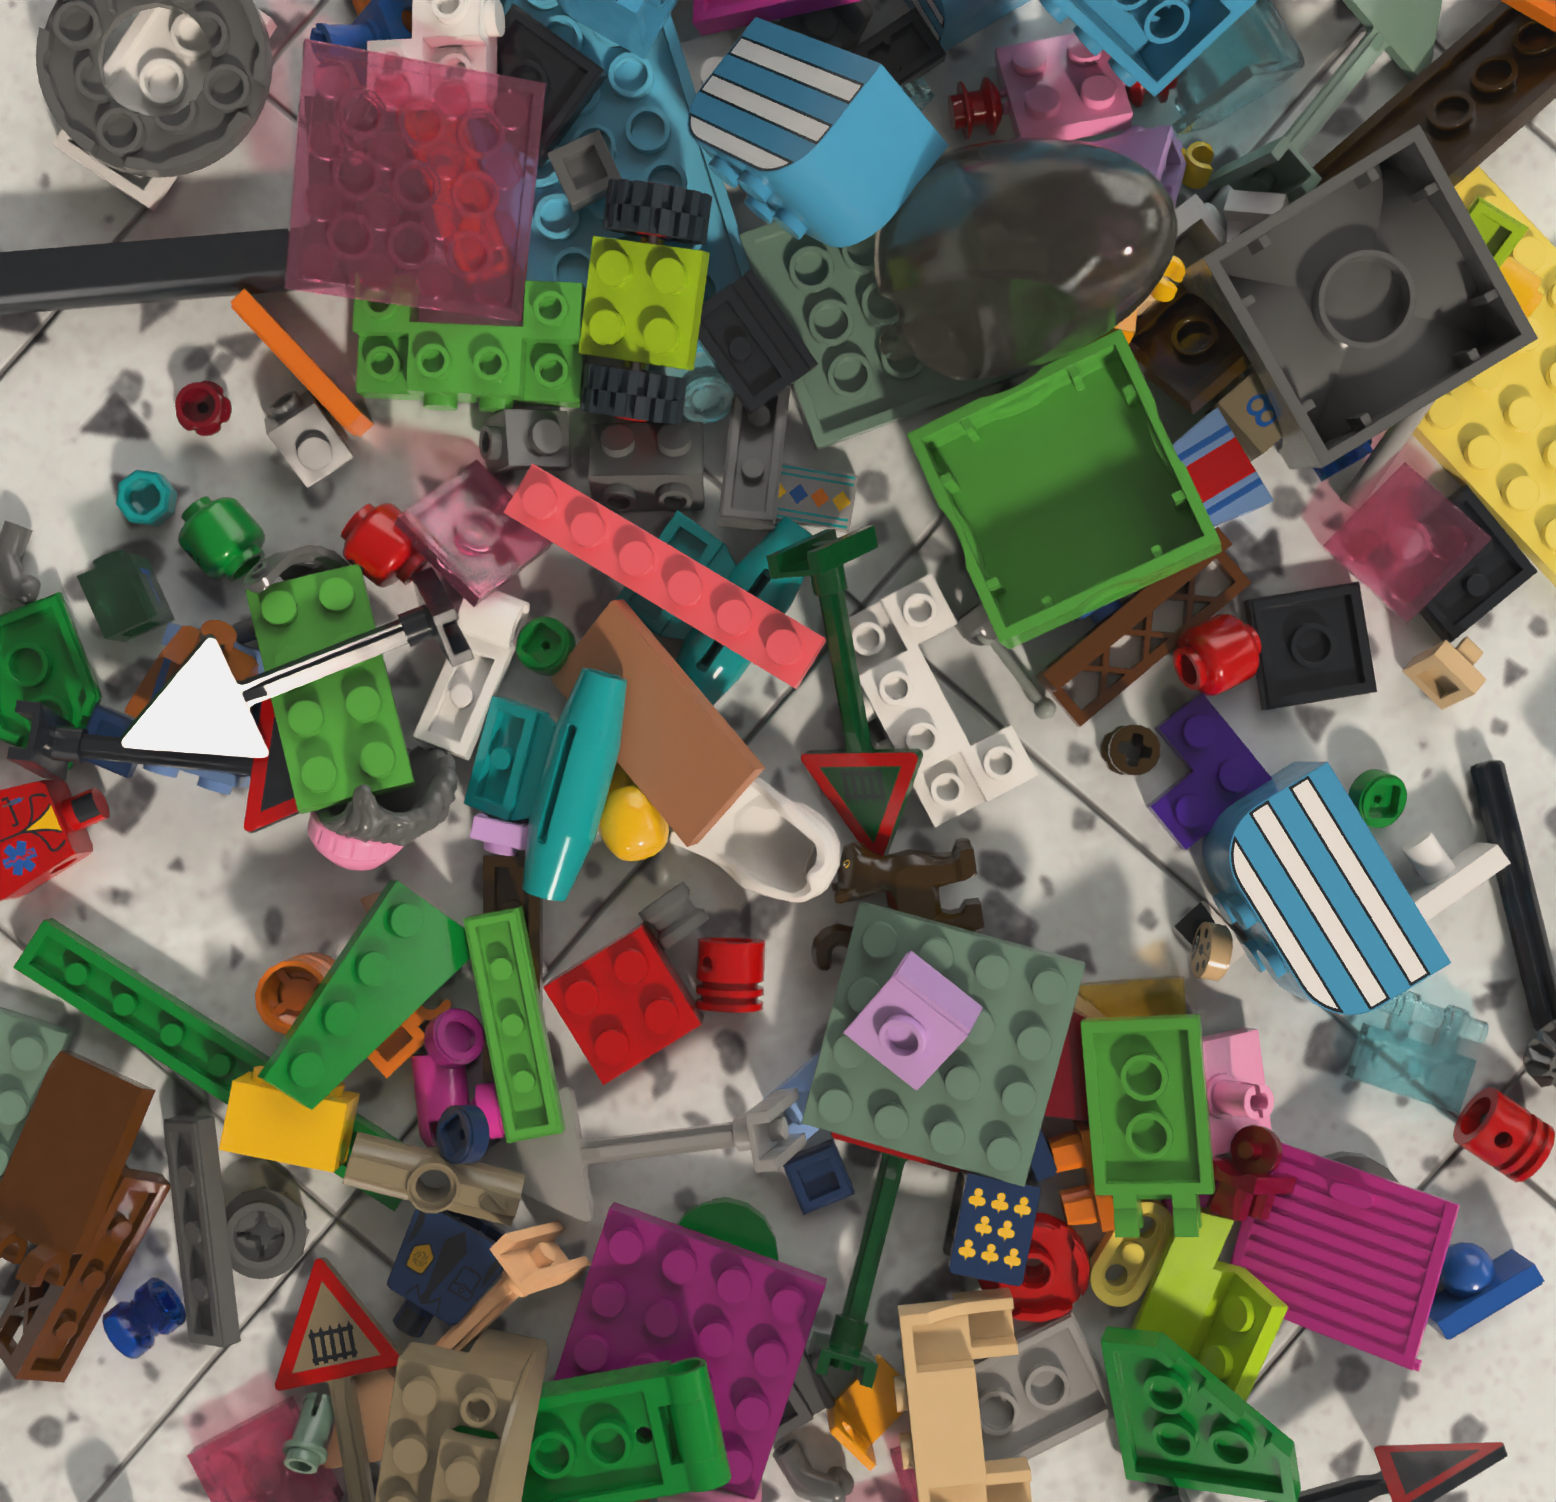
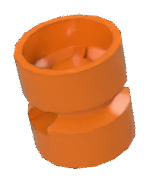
(288, 987)

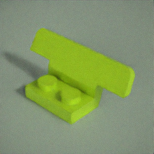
(1212, 1306)

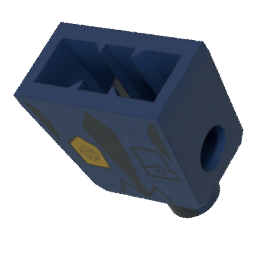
(442, 1268)

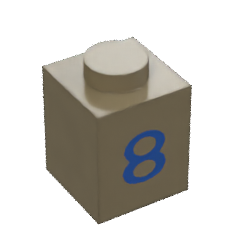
(1249, 414)

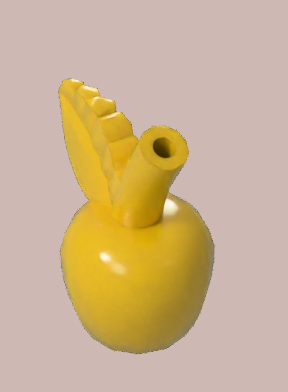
(630, 822)

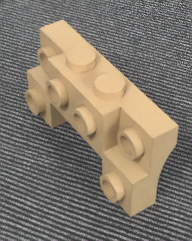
(943, 1398)

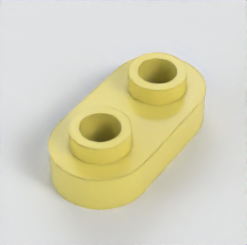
(1136, 1255)

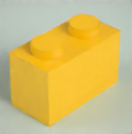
(278, 1129)

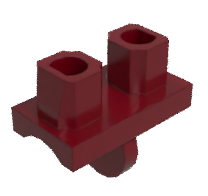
(1245, 1180)

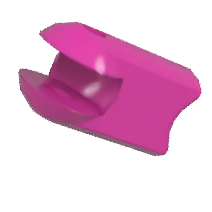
(435, 1091)

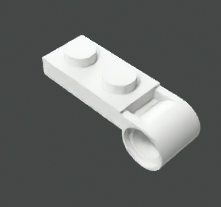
(464, 692)

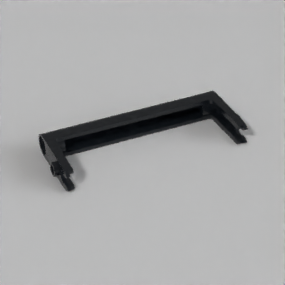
(142, 271)

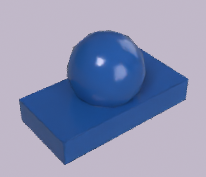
(1478, 1286)

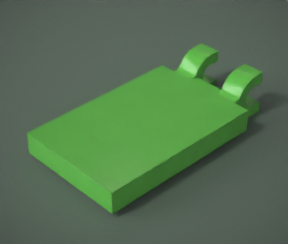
(1148, 1116)

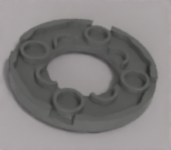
(165, 145)

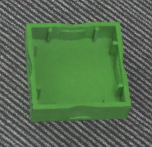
(1065, 491)

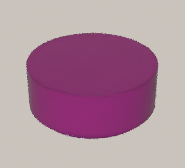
(454, 1038)

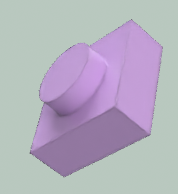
(499, 835)

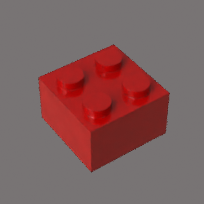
(624, 1003)

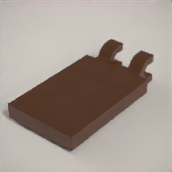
(67, 1165)

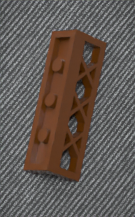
(1120, 623)
(64, 1317)

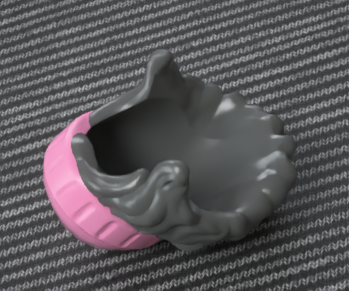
(377, 827)

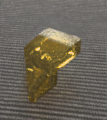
(1137, 996)

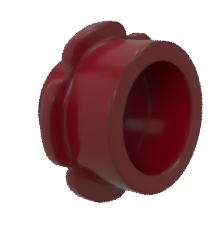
(192, 397)

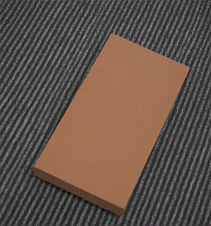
(671, 733)

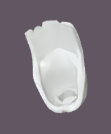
(772, 845)

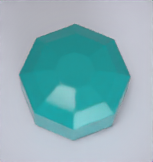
(146, 498)

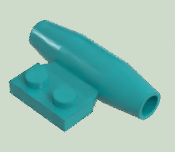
(702, 658)
(551, 775)

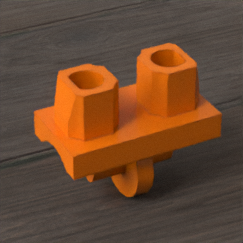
(1080, 1204)

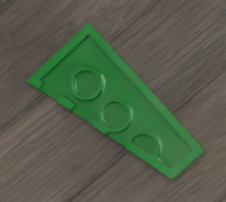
(374, 985)

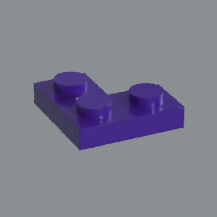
(1217, 776)

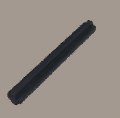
(1517, 890)

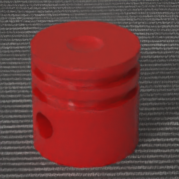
(730, 974)
(1508, 1137)

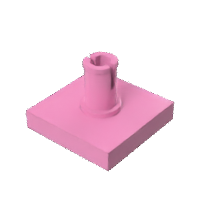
(1235, 1085)

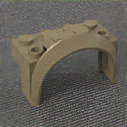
(486, 1389)

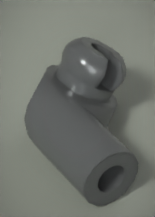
(13, 581)
(811, 1483)

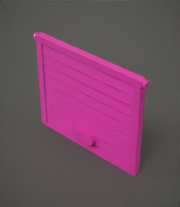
(1351, 1254)

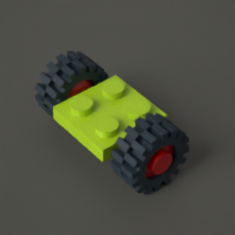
(644, 300)

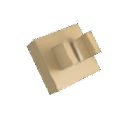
(1447, 672)

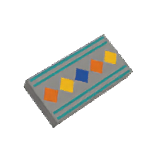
(816, 497)

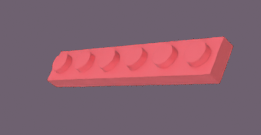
(665, 576)

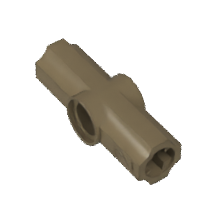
(396, 1169)

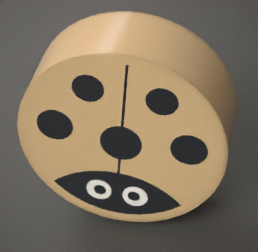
(1211, 951)

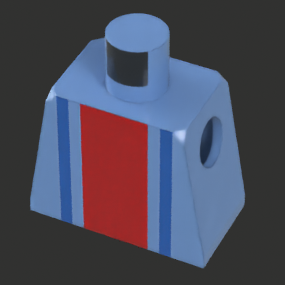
(1221, 470)

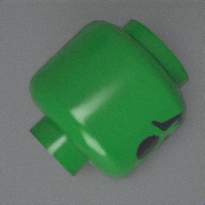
(221, 538)

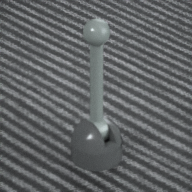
(977, 630)

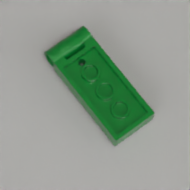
(595, 1439)

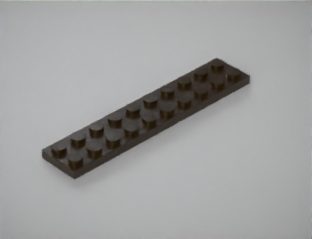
(1467, 109)

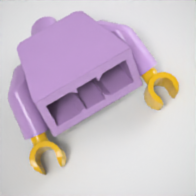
(1171, 165)

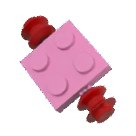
(1050, 92)

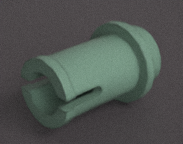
(307, 1445)

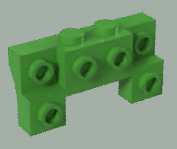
(474, 361)

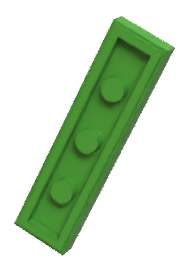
(514, 1024)

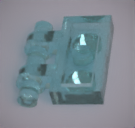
(1413, 1067)

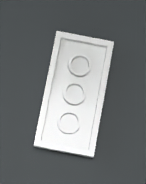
(152, 73)

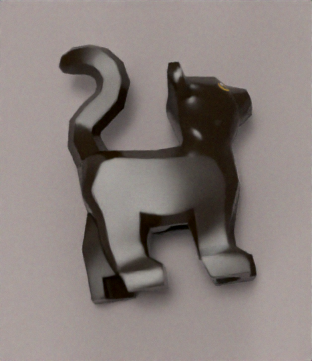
(910, 886)

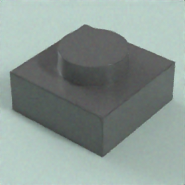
(584, 169)

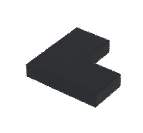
(1483, 581)

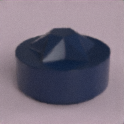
(463, 1134)

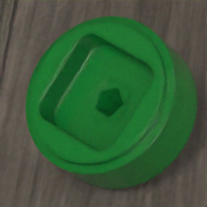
(545, 645)
(1378, 797)

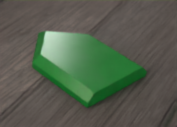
(43, 664)

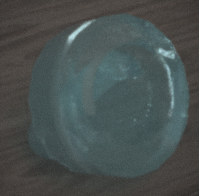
(707, 395)

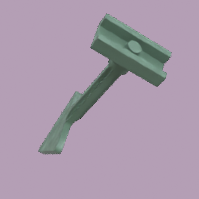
(1400, 28)

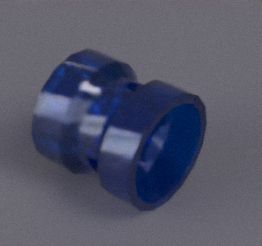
(136, 1323)

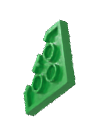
(1188, 1426)

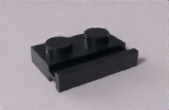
(752, 342)

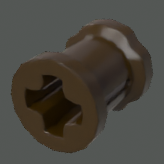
(1142, 738)

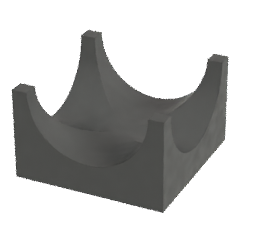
(1363, 301)

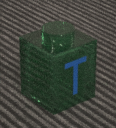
(125, 596)

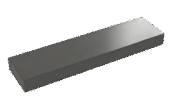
(201, 1230)

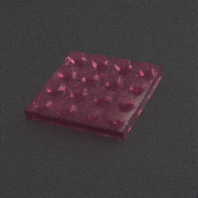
(412, 182)

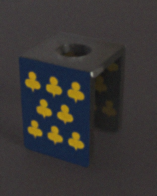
(990, 1227)

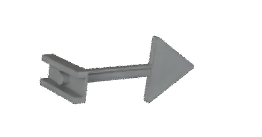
(558, 1162)

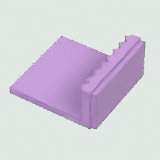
(914, 1021)

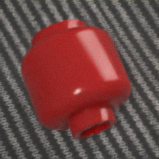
(380, 547)
(1217, 654)

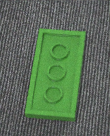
(346, 723)

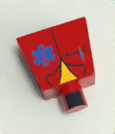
(44, 832)

